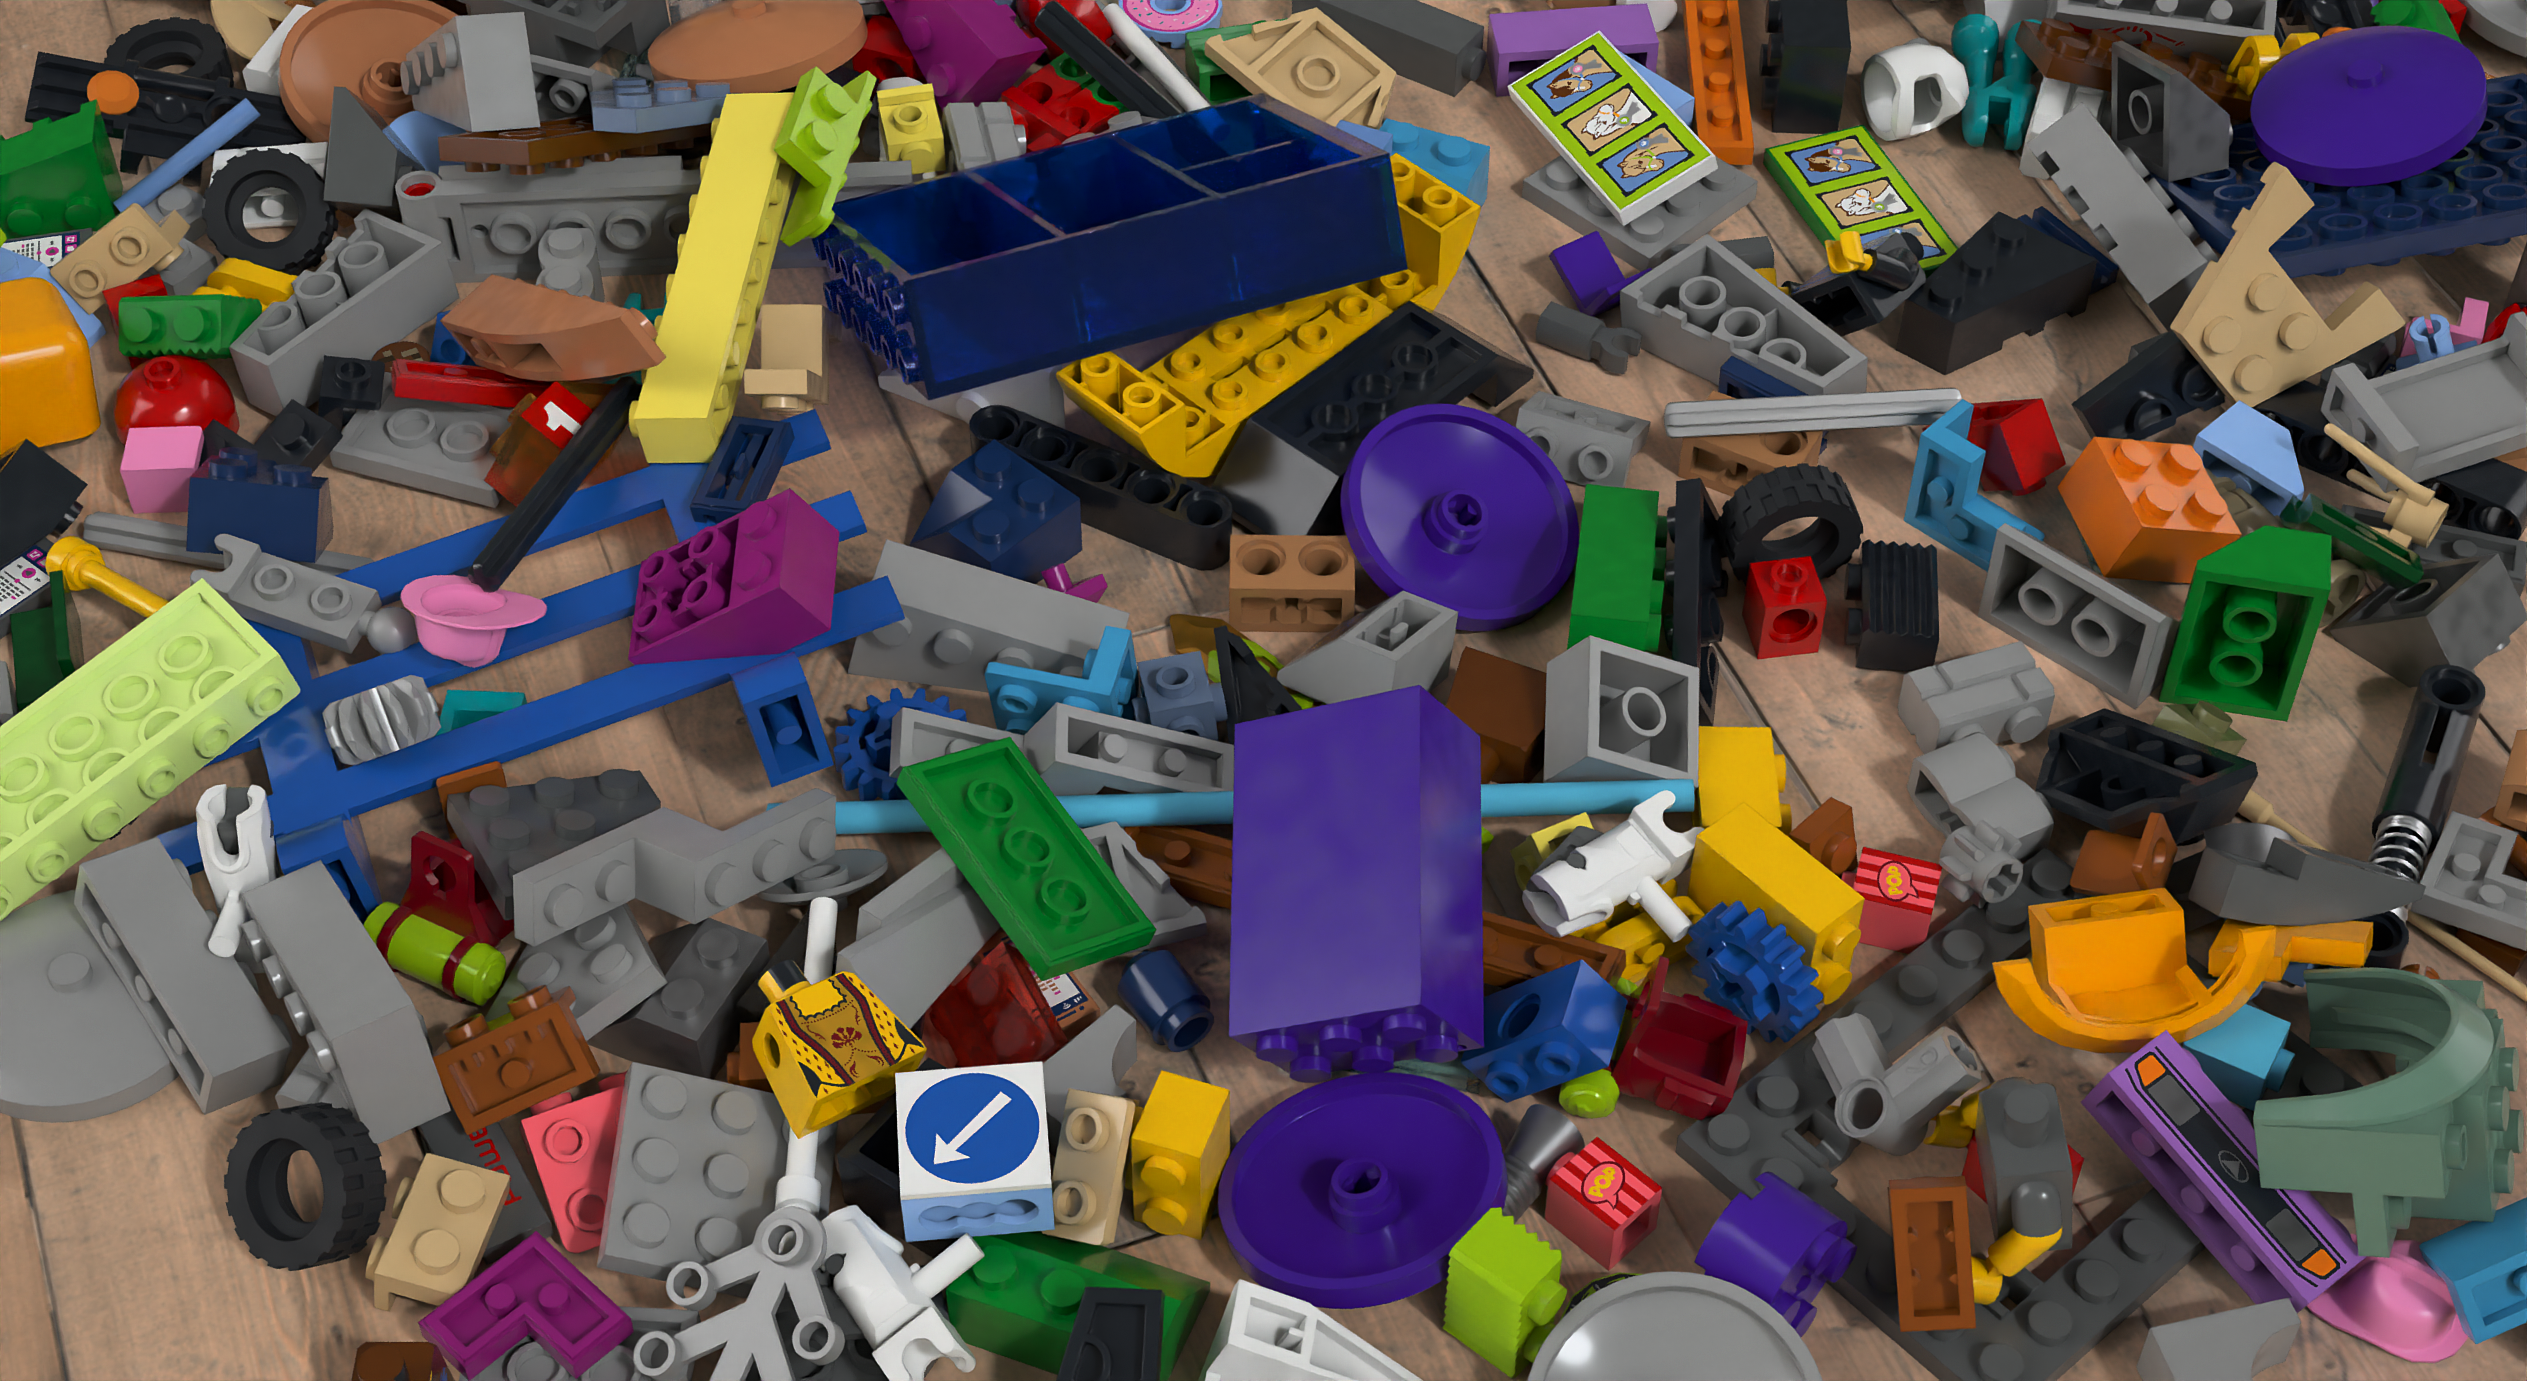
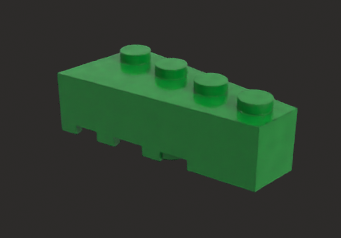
(1619, 568)

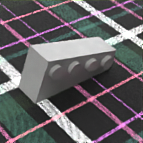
(2124, 211)
(973, 616)

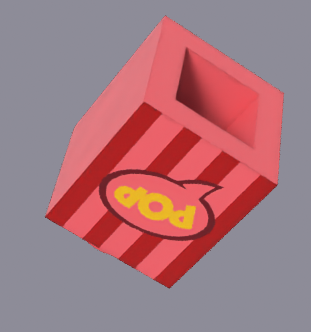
(1897, 898)
(1601, 1202)

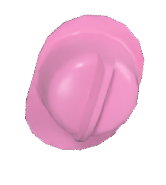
(462, 620)
(2395, 1306)

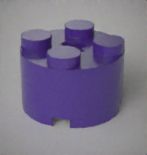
(1778, 1248)

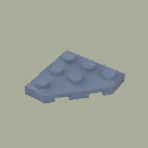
(669, 105)

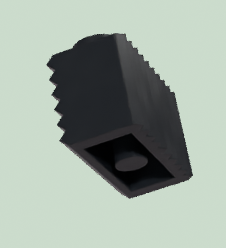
(1895, 606)

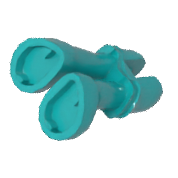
(2008, 99)

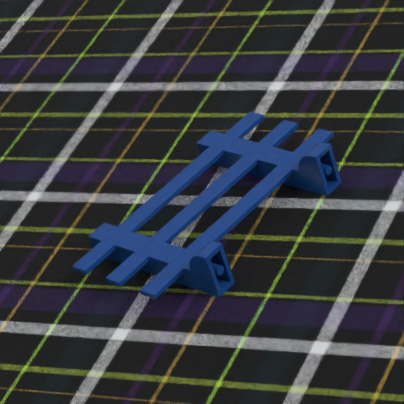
(320, 800)

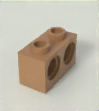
(1734, 460)
(1290, 583)

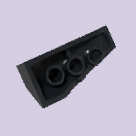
(34, 498)

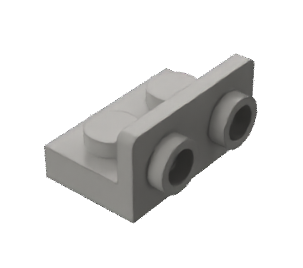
(1583, 439)

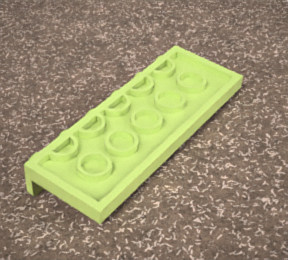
(128, 733)

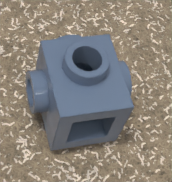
(1179, 696)

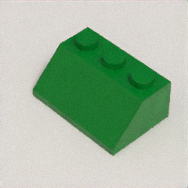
(2250, 623)
(1031, 1287)

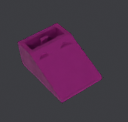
(738, 586)

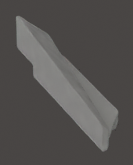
(918, 936)

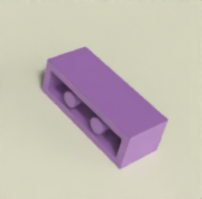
(1531, 38)

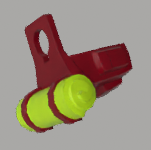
(443, 924)
(1667, 1051)

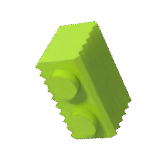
(1503, 1292)

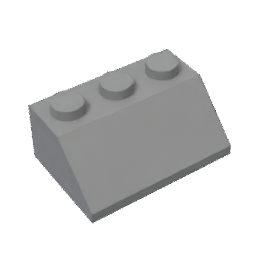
(2076, 617)

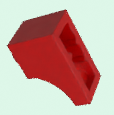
(2017, 445)

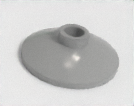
(832, 878)

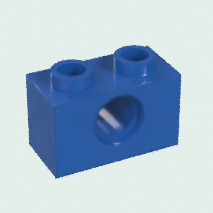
(1547, 1031)

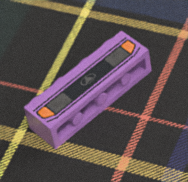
(2207, 1169)

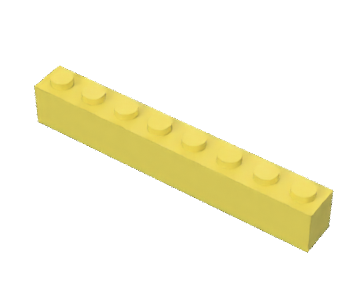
(716, 284)

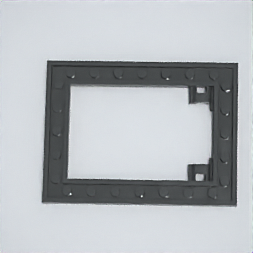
(1791, 1095)

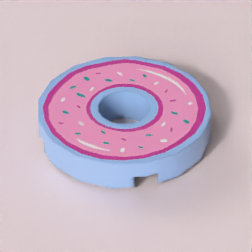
(1172, 25)

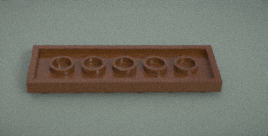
(561, 143)

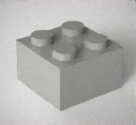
(1620, 715)

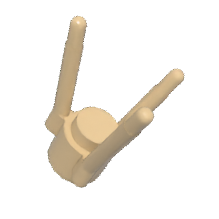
(2412, 508)

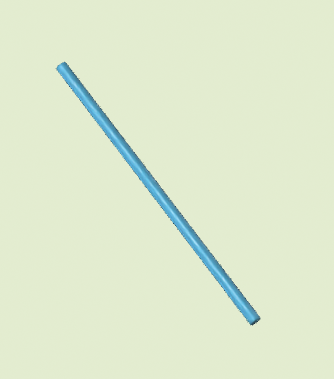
(1217, 806)

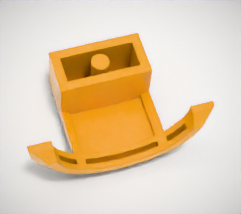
(2118, 973)

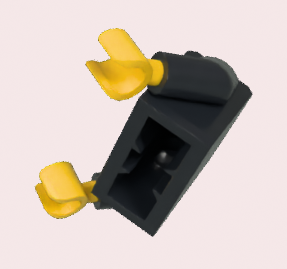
(1860, 281)

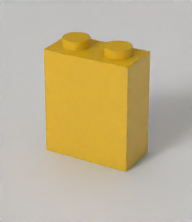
(1765, 869)

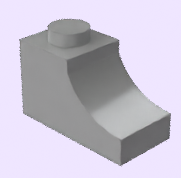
(1090, 1063)
(2220, 1345)

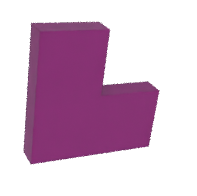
(525, 1294)

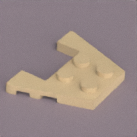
(2254, 323)

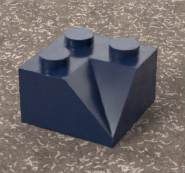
(261, 503)
(1002, 516)

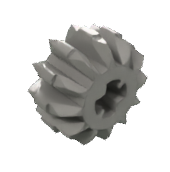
(381, 720)

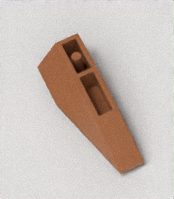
(551, 333)

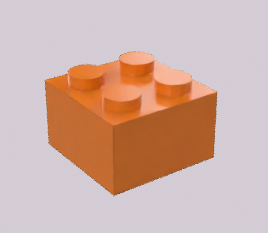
(2146, 508)

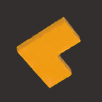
(2324, 944)

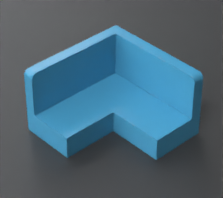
(1945, 488)
(2485, 1271)

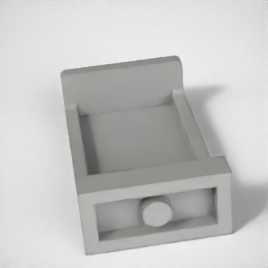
(2438, 410)

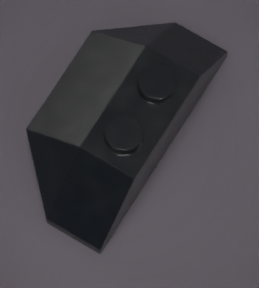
(2123, 769)

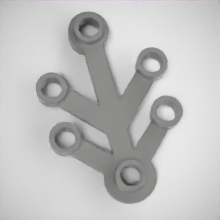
(751, 1328)

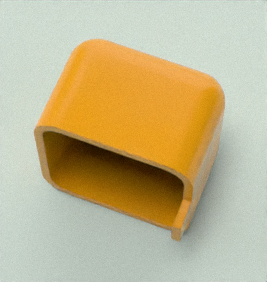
(43, 368)

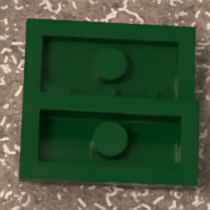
(2355, 541)

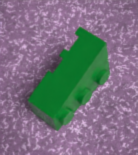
(59, 176)

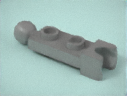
(305, 600)

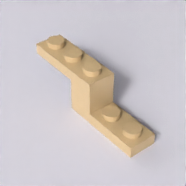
(793, 358)

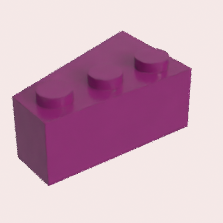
(965, 47)

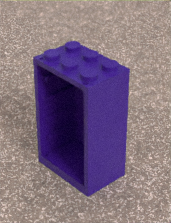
(1357, 886)

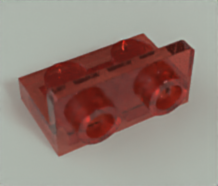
(998, 1014)

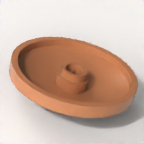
(759, 43)
(353, 48)

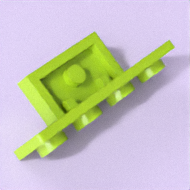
(818, 143)

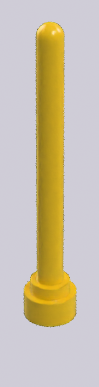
(86, 569)

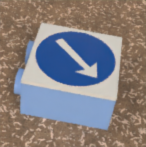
(973, 1151)

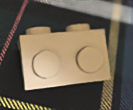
(119, 254)
(1091, 1166)
(438, 1233)

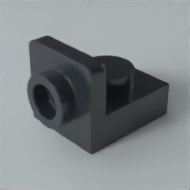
(349, 386)

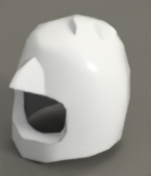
(1912, 90)

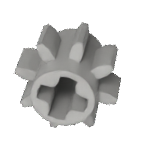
(1981, 864)

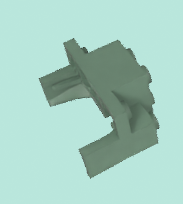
(2418, 1141)

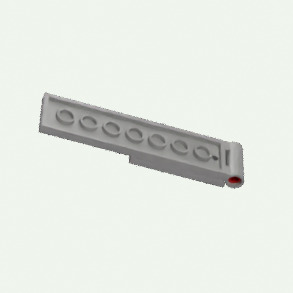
(629, 204)

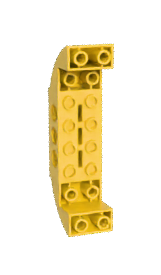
(1202, 394)

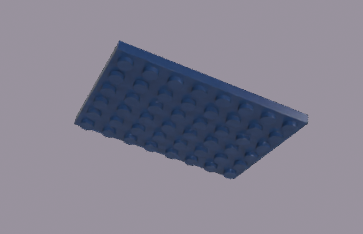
(2459, 203)

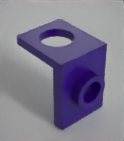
(1591, 274)

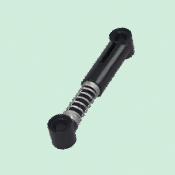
(2420, 793)

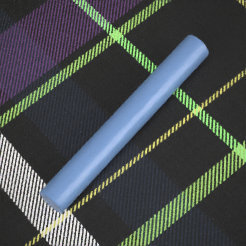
(189, 156)

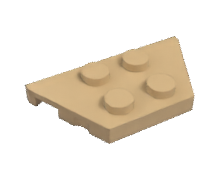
(1309, 67)

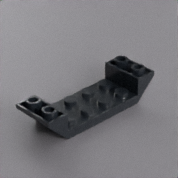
(1298, 447)

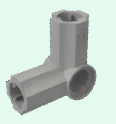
(1886, 1101)

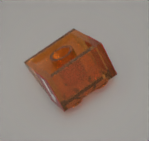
(540, 433)

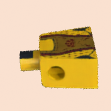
(829, 1046)

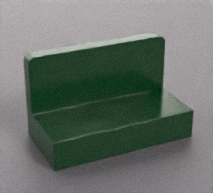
(46, 643)

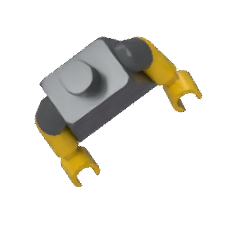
(2022, 1171)

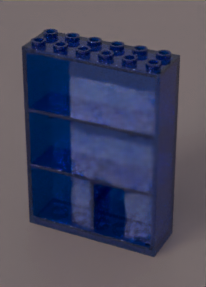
(1109, 242)

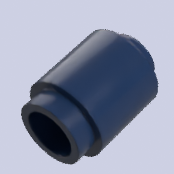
(1165, 1000)

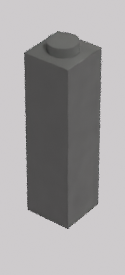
(1411, 39)

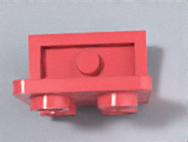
(575, 1157)

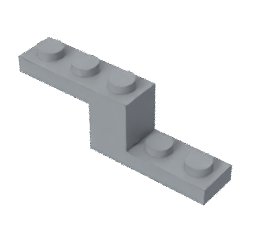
(1078, 751)
(673, 866)

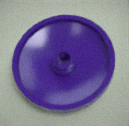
(2369, 105)
(1460, 514)
(1360, 1188)

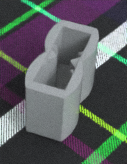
(571, 262)
(1977, 783)

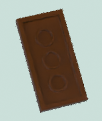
(2088, 62)

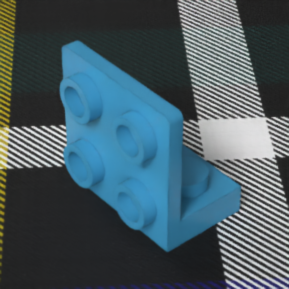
(1107, 685)

